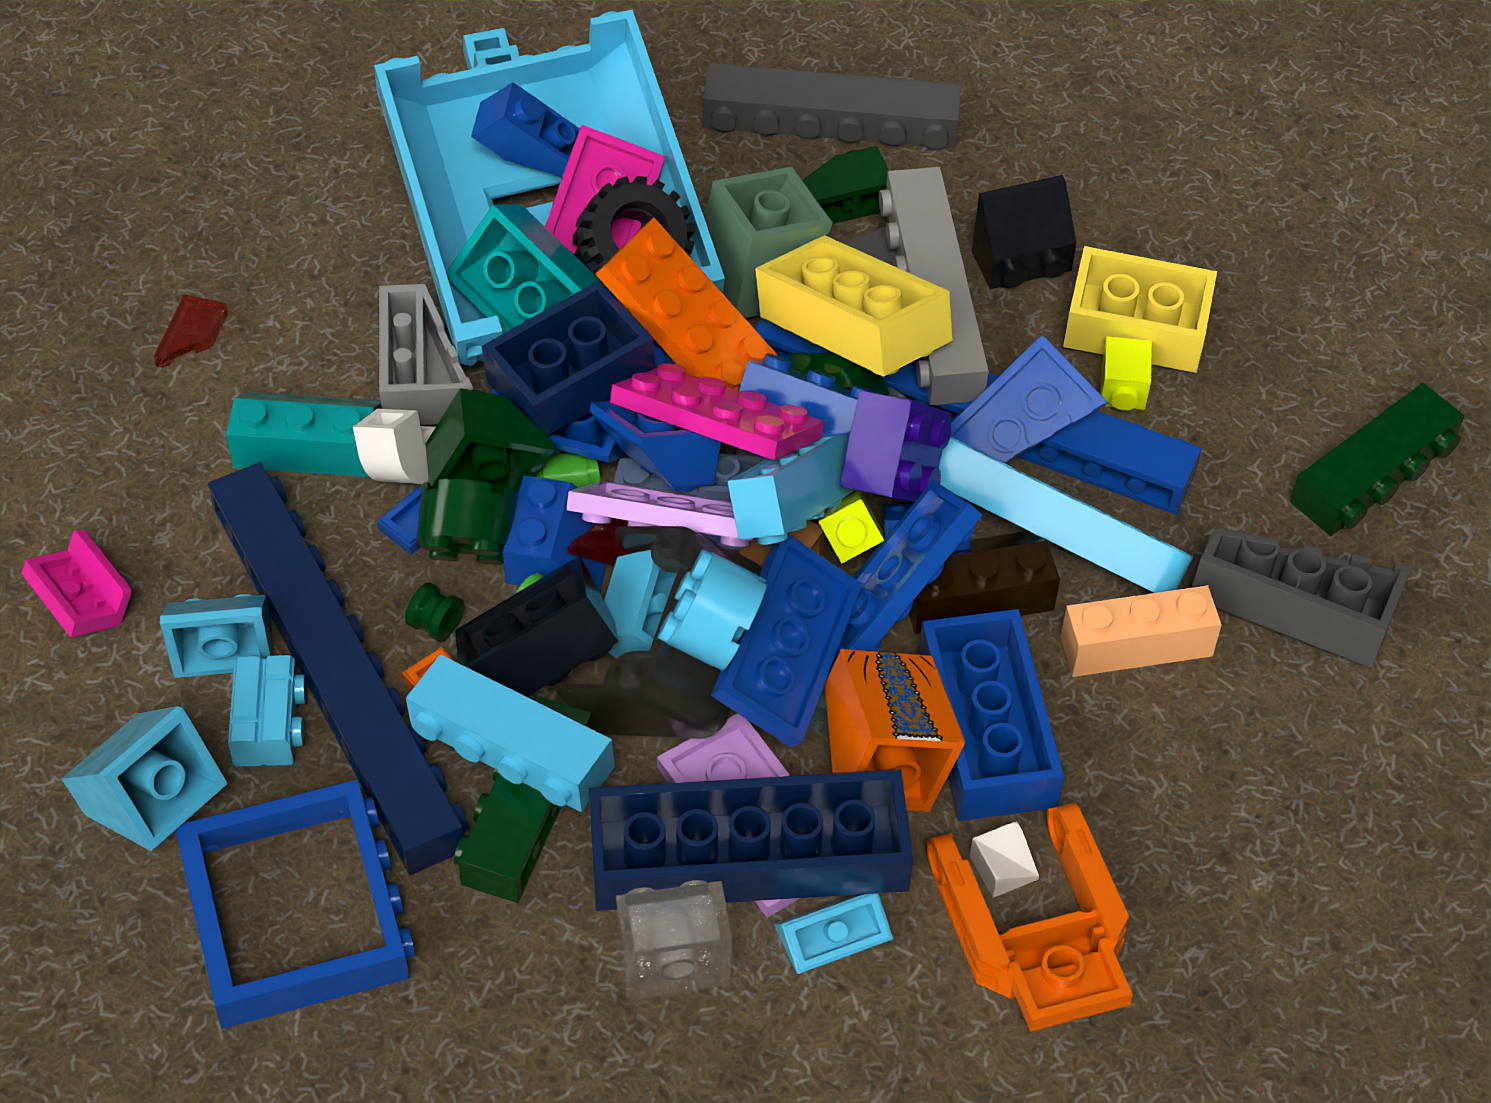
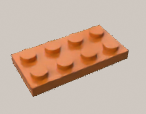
(682, 307)

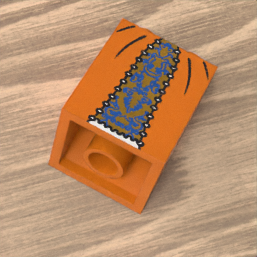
(892, 716)

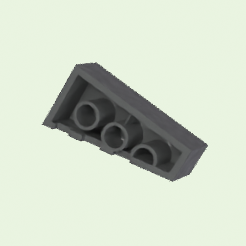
(1303, 593)

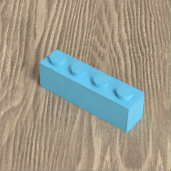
(789, 490)
(510, 733)

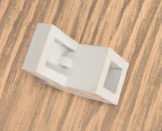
(393, 446)

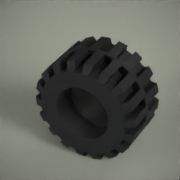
(630, 201)

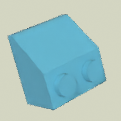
(212, 633)

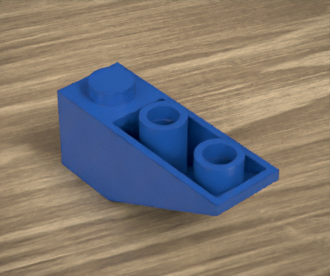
(524, 130)

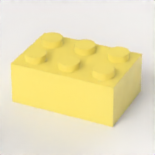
(1141, 301)

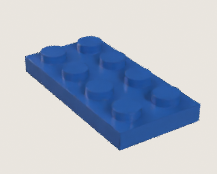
(907, 562)
(790, 642)

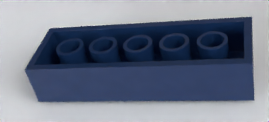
(755, 836)

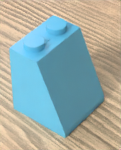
(147, 777)

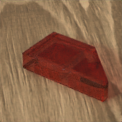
(191, 328)
(599, 543)

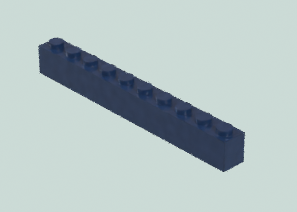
(338, 669)

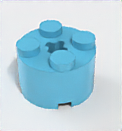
(713, 609)

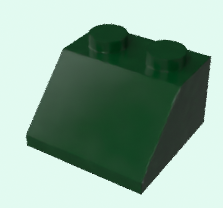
(487, 442)

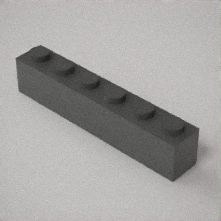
(831, 106)

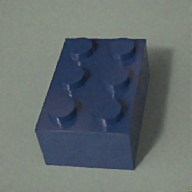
(568, 357)

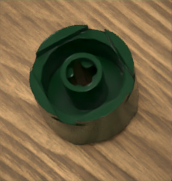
(465, 520)

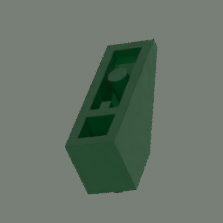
(849, 184)

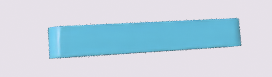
(1062, 518)

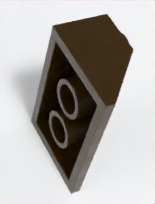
(991, 577)

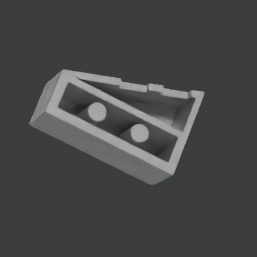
(415, 355)

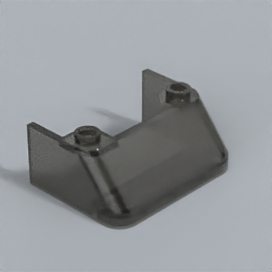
(660, 688)

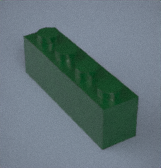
(1377, 460)
(509, 830)

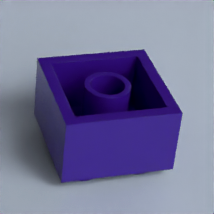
(894, 446)

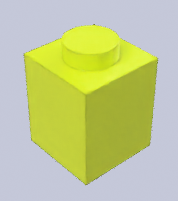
(1126, 373)
(851, 527)

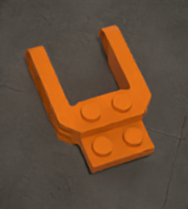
(1055, 965)

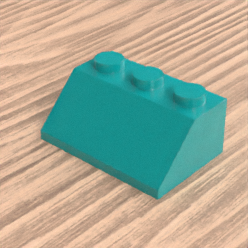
(516, 267)
(297, 432)

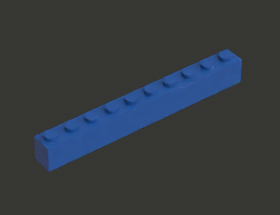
(1093, 450)

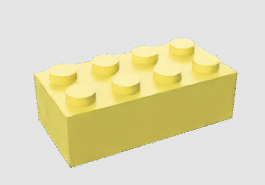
(854, 305)

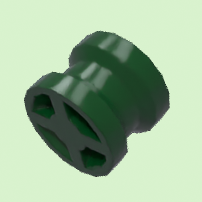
(434, 612)

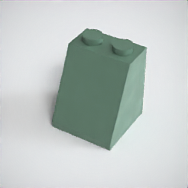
(757, 221)

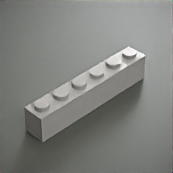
(928, 248)

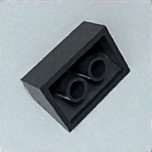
(540, 631)

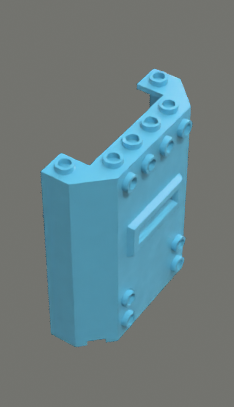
(456, 177)

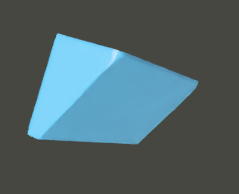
(834, 931)

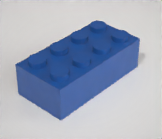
(999, 706)

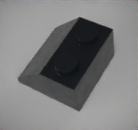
(1024, 233)

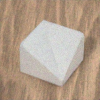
(1003, 859)

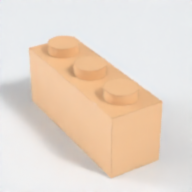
(1140, 630)

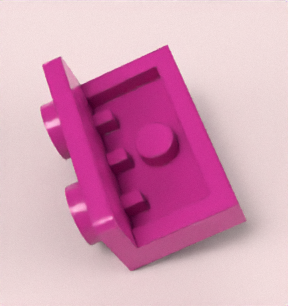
(79, 586)

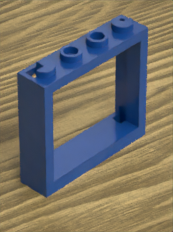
(312, 983)

